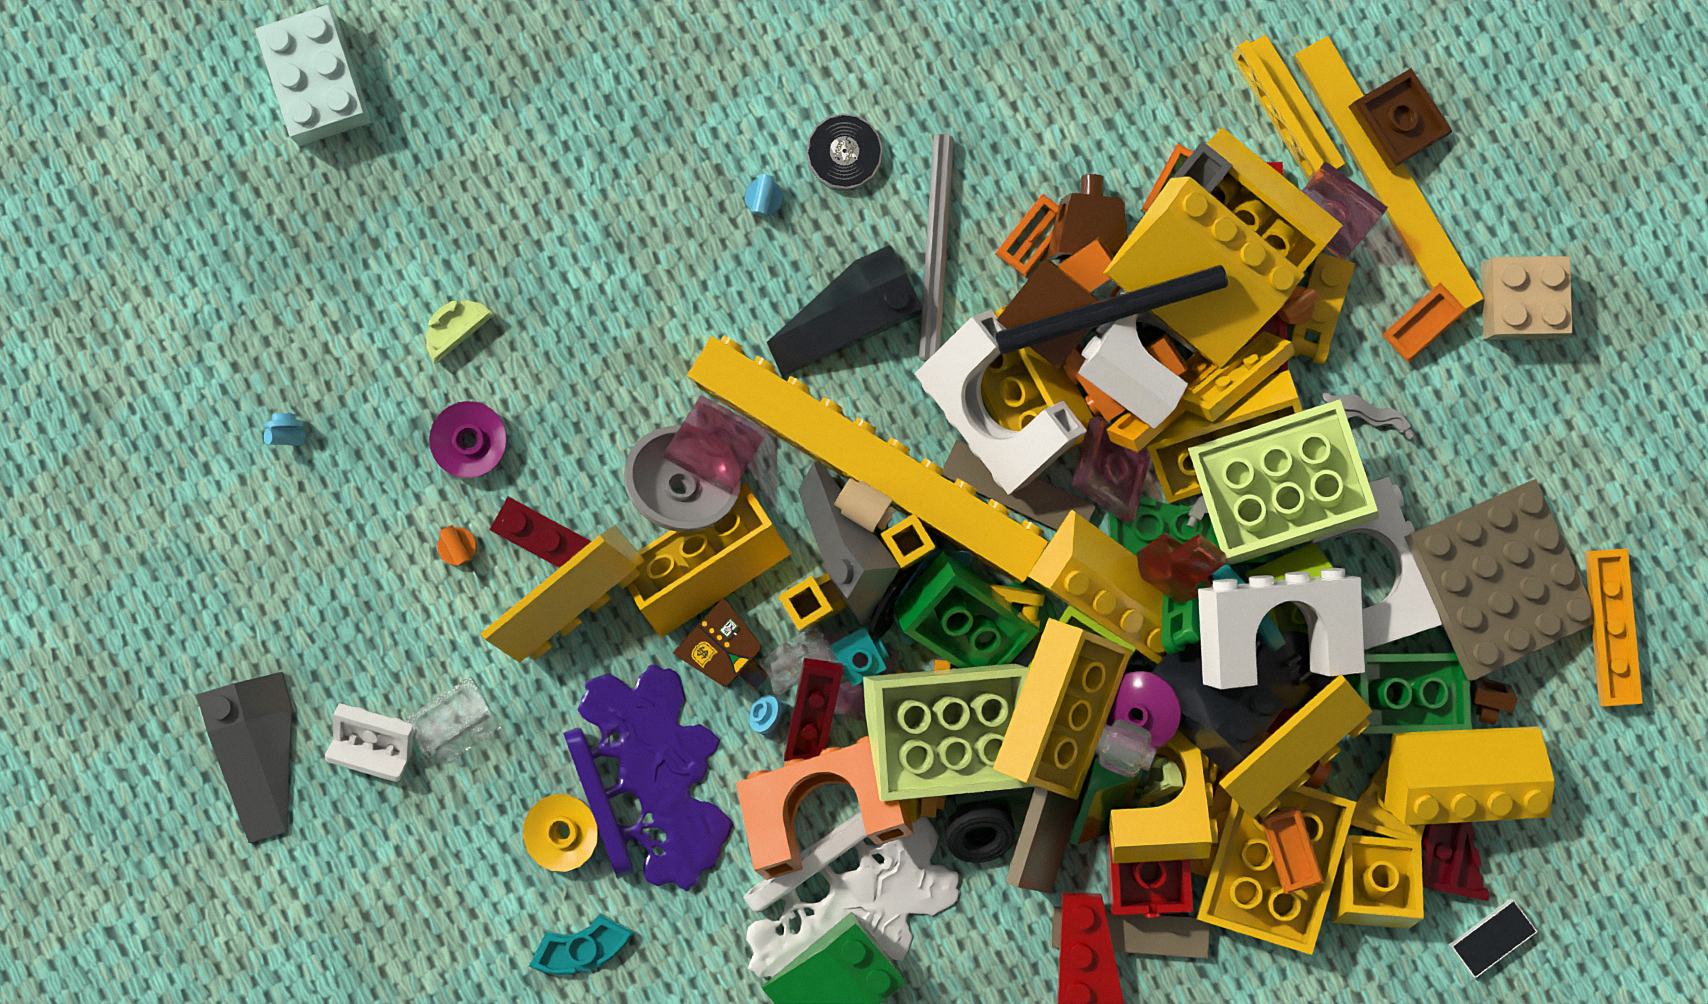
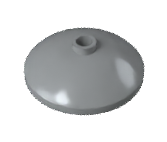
(651, 481)

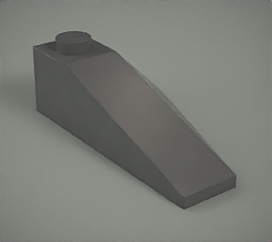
(851, 554)
(252, 745)

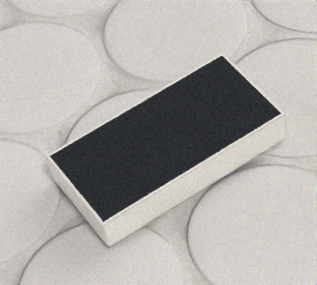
(1492, 938)

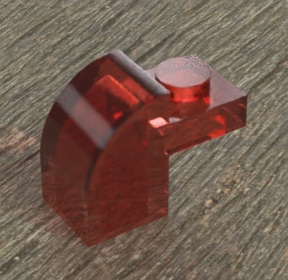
(1179, 567)

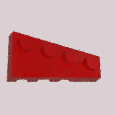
(1086, 953)

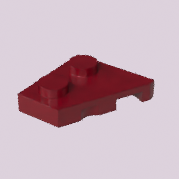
(1452, 860)

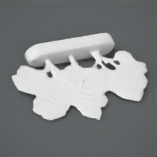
(874, 892)

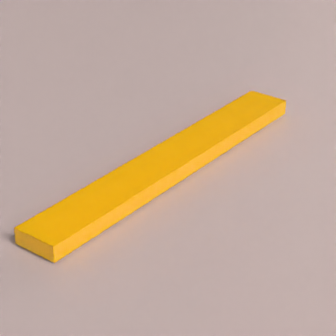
(1394, 188)

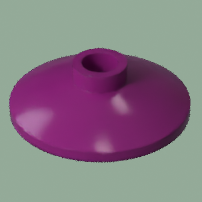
(448, 437)
(1156, 701)

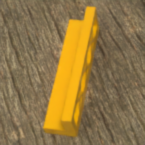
(1286, 106)

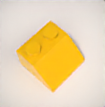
(1378, 883)

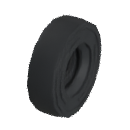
(974, 816)

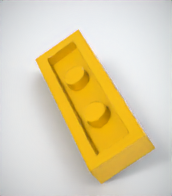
(1238, 376)

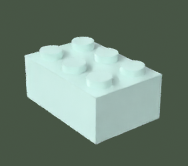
(313, 75)

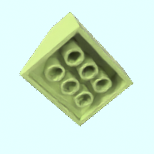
(1284, 482)
(941, 729)

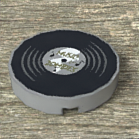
(844, 152)

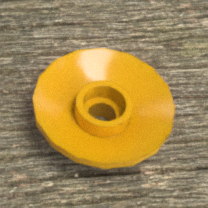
(543, 836)

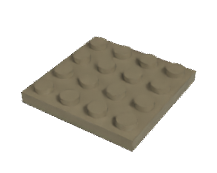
(1501, 579)

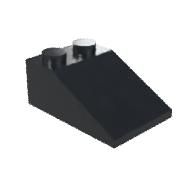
(1217, 720)

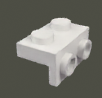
(370, 742)

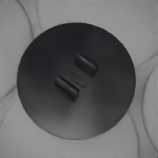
(1289, 672)

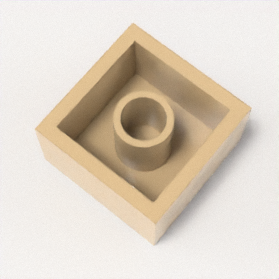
(1526, 298)

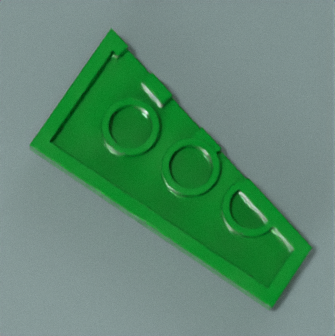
(1155, 519)

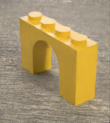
(817, 598)
(1174, 829)

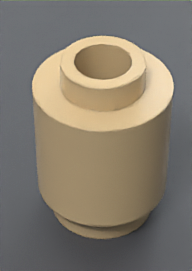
(865, 505)

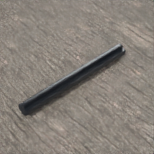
(1111, 309)

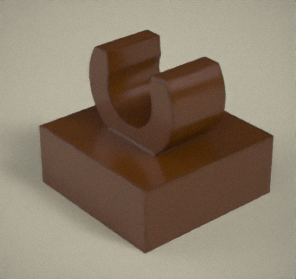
(1491, 697)

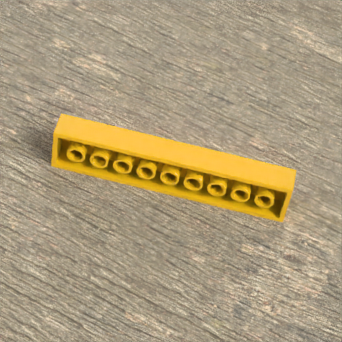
(858, 454)

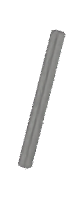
(936, 246)

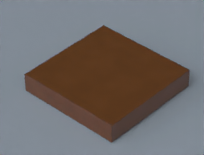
(1400, 119)
(1043, 295)

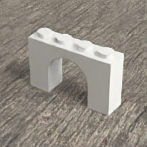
(1128, 373)
(954, 382)
(1408, 605)
(1234, 611)

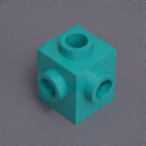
(858, 643)

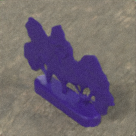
(657, 766)

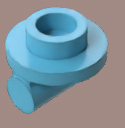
(763, 196)
(284, 430)
(767, 715)

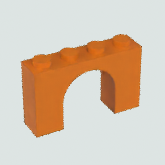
(1087, 269)
(773, 797)

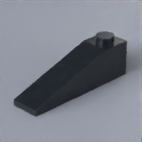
(854, 307)

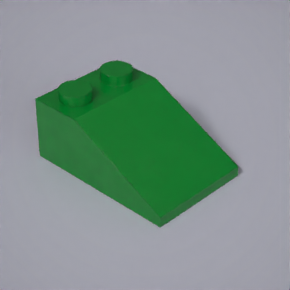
(962, 617)
(1414, 693)
(838, 969)

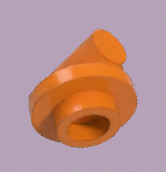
(1299, 306)
(456, 545)

